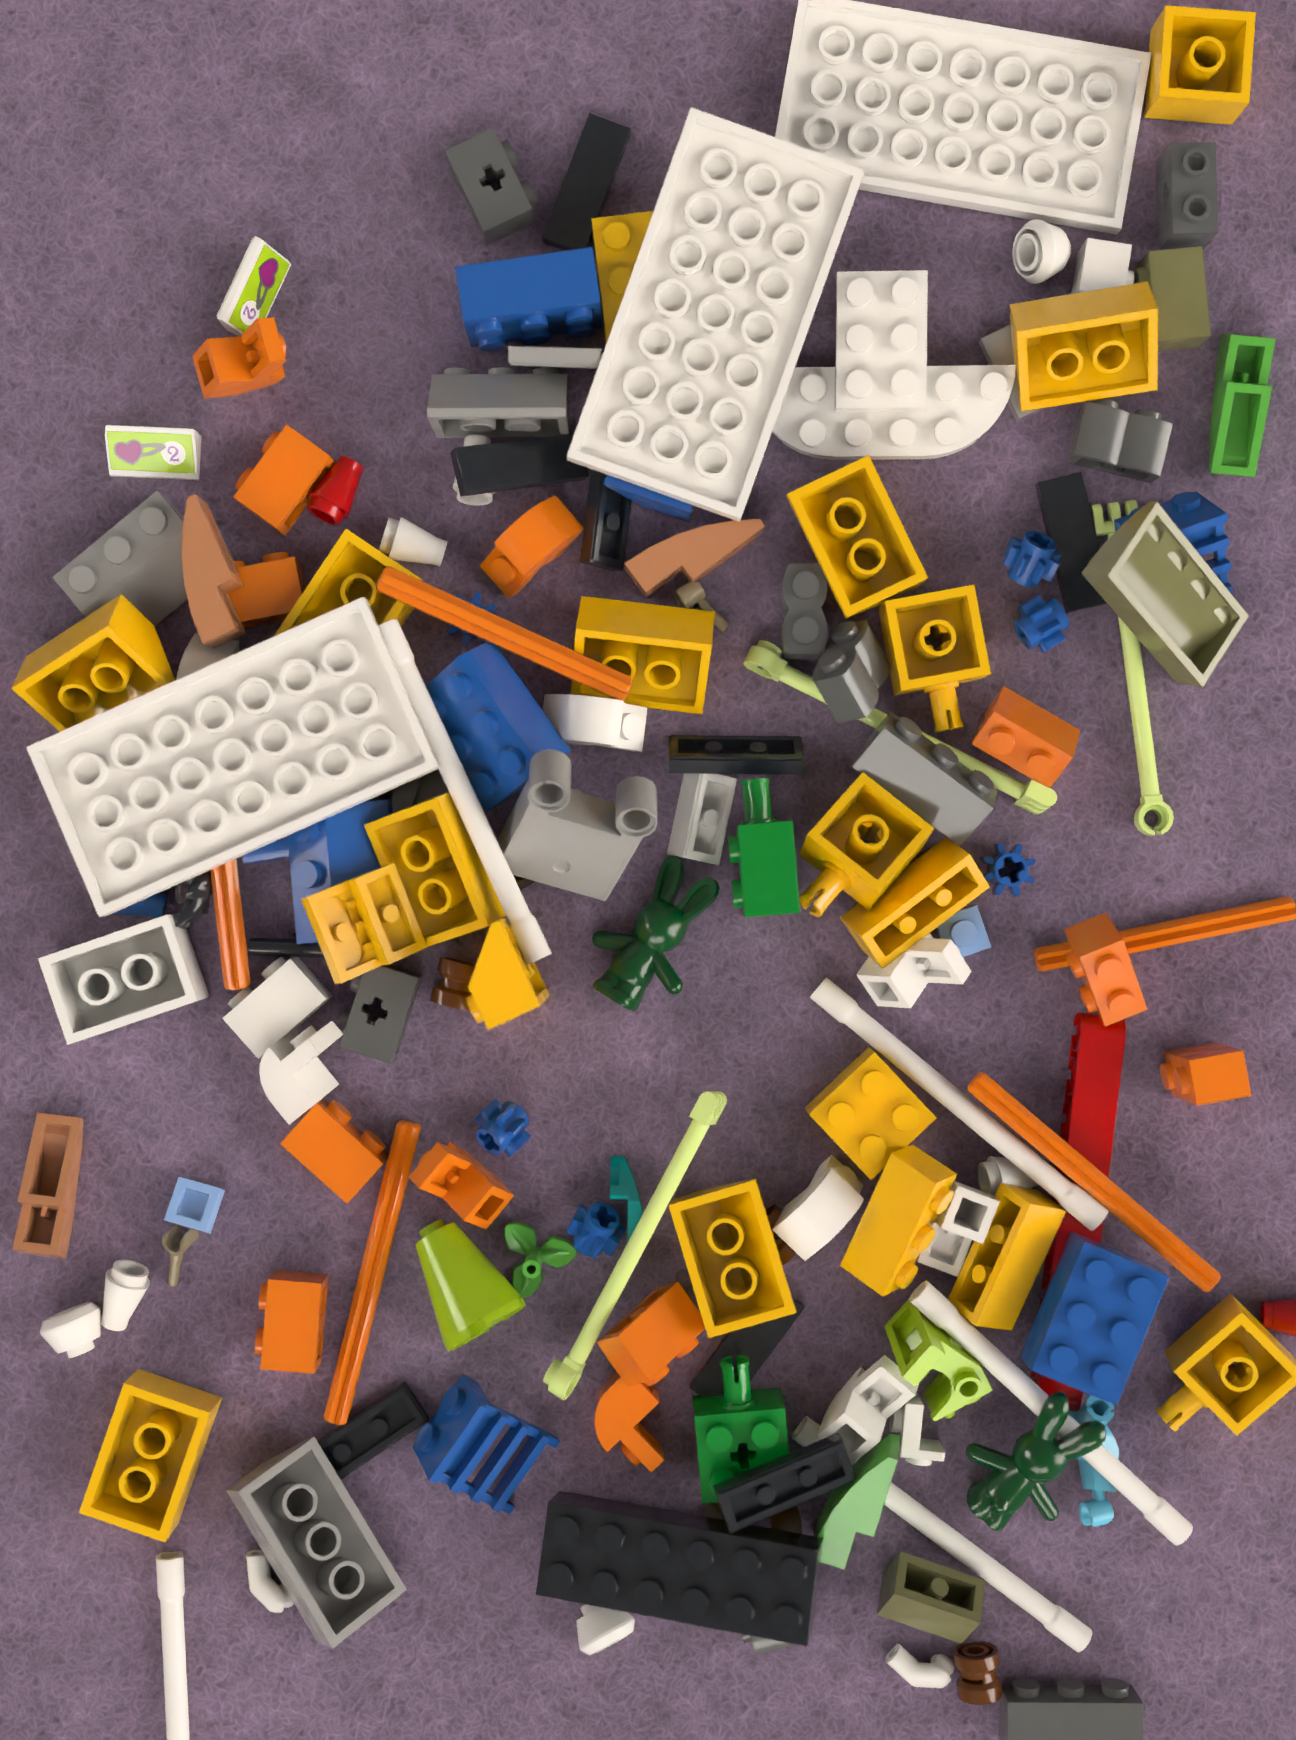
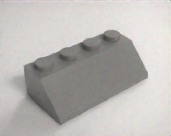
(316, 1541)

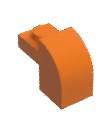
(242, 362)
(529, 544)
(462, 1183)
(619, 1418)

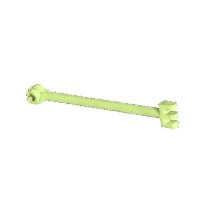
(1150, 795)
(1029, 796)
(565, 1375)

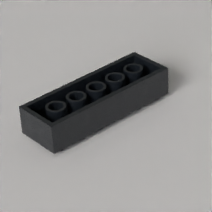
(680, 1567)

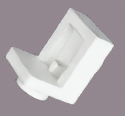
(908, 1424)

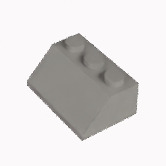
(499, 403)
(132, 559)

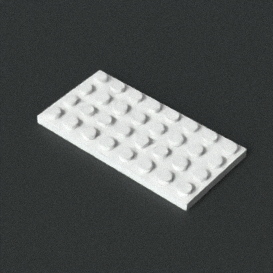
(966, 111)
(715, 314)
(232, 757)

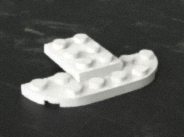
(882, 391)

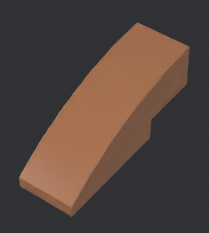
(691, 553)
(209, 576)
(49, 1186)

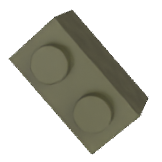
(1180, 295)
(931, 1597)

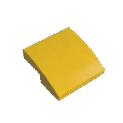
(364, 923)

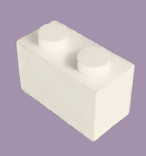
(276, 1005)

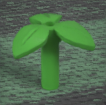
(528, 1274)

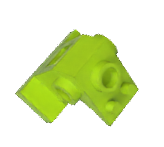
(960, 1376)

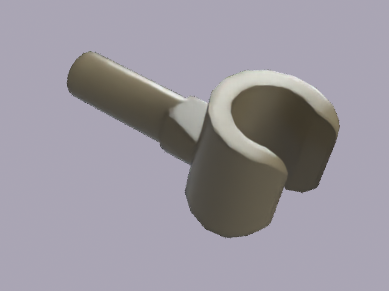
(693, 594)
(176, 1245)

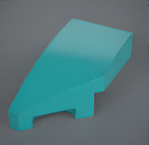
(625, 1187)

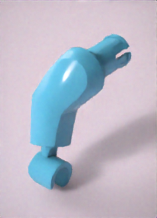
(1099, 1510)

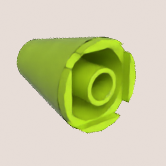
(463, 1285)

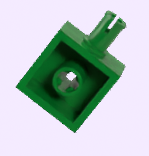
(763, 856)
(734, 1419)

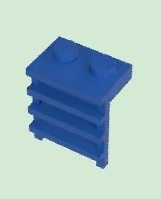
(1201, 525)
(461, 1436)

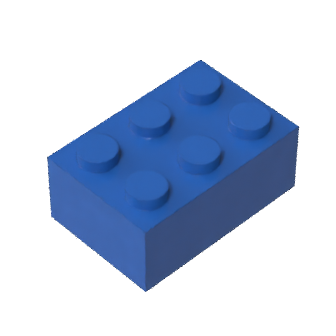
(530, 298)
(492, 722)
(1094, 1318)

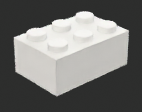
(123, 978)

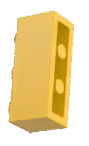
(916, 902)
(899, 1220)
(1007, 1263)

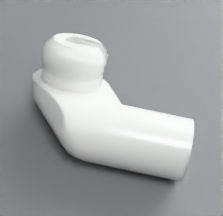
(262, 1586)
(919, 1674)

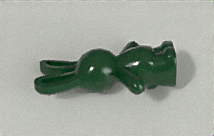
(656, 931)
(1034, 1461)

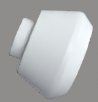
(1040, 251)
(73, 1329)
(602, 1628)

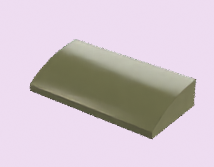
(1166, 595)

